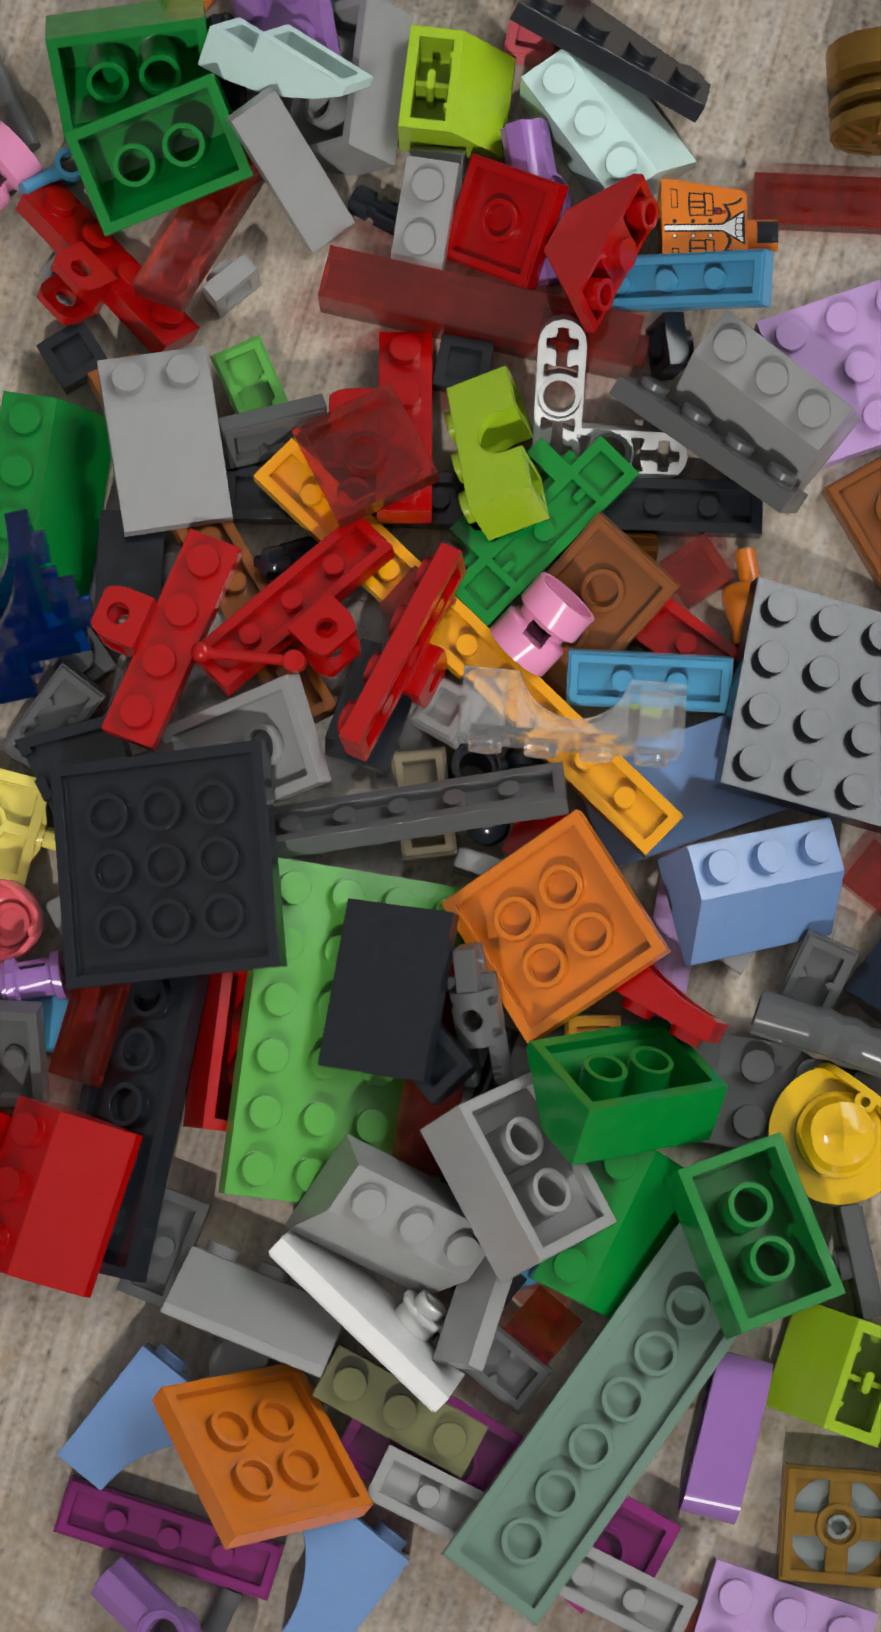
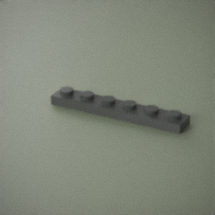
(421, 810)

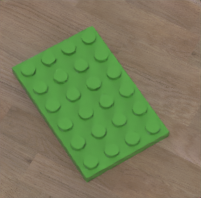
(282, 1103)

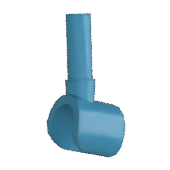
(52, 174)

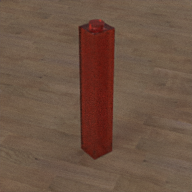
(450, 303)

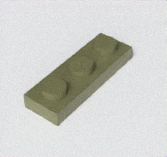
(387, 1406)

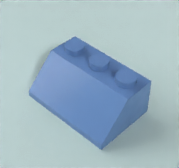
(753, 890)

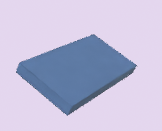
(690, 790)

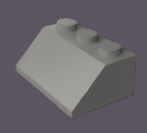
(360, 129)
(765, 399)
(514, 1180)
(388, 1219)
(253, 1308)

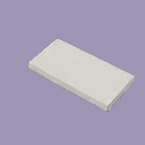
(367, 1315)

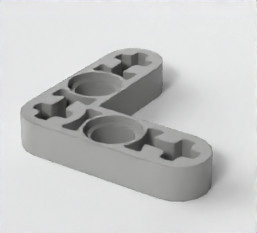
(583, 435)

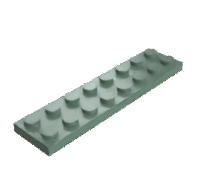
(594, 1436)

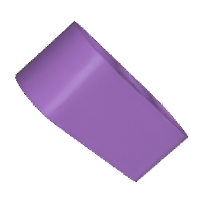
(725, 1438)

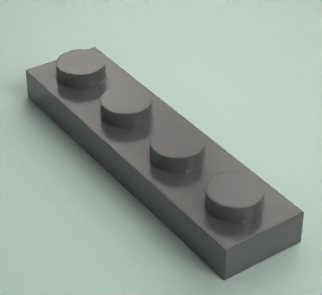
(726, 453)

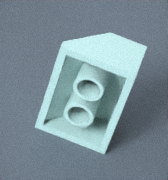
(602, 125)

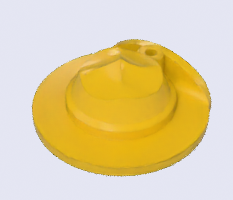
(831, 1134)

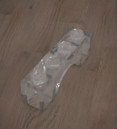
(501, 713)

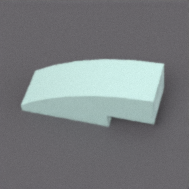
(279, 60)

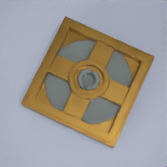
(830, 1526)

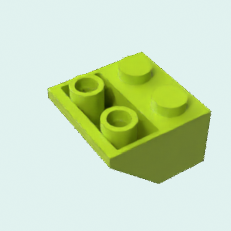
(455, 92)
(830, 1373)

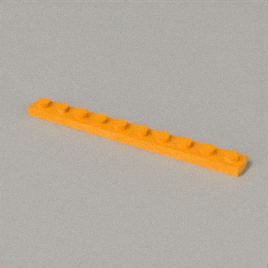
(610, 789)

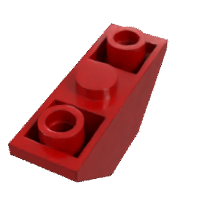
(600, 244)

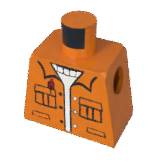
(708, 219)

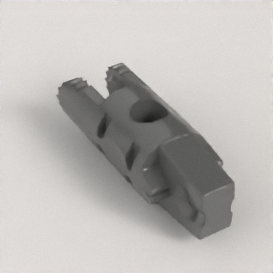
(478, 990)

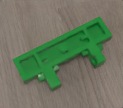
(574, 495)

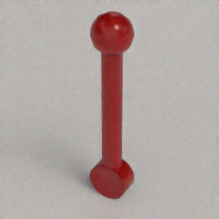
(292, 660)

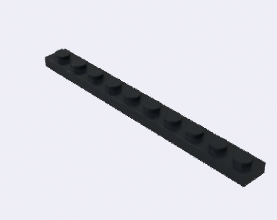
(646, 506)

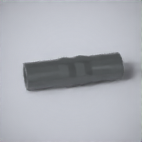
(818, 1032)

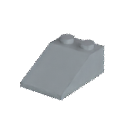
(164, 440)

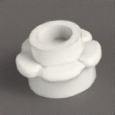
(421, 1314)

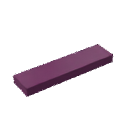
(165, 1537)

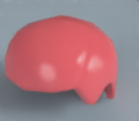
(19, 920)

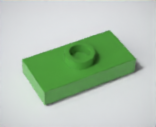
(248, 376)

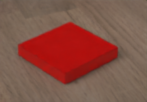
(504, 221)

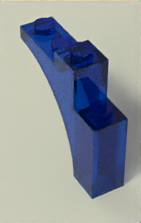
(38, 610)

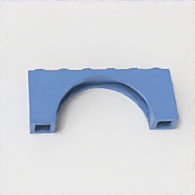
(346, 1561)

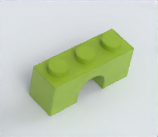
(499, 485)

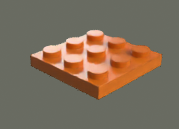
(557, 926)
(261, 1454)

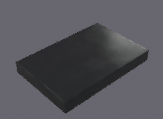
(388, 990)

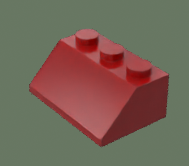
(215, 1053)
(60, 1193)

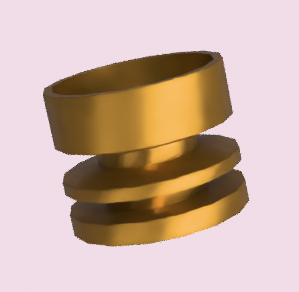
(855, 81)

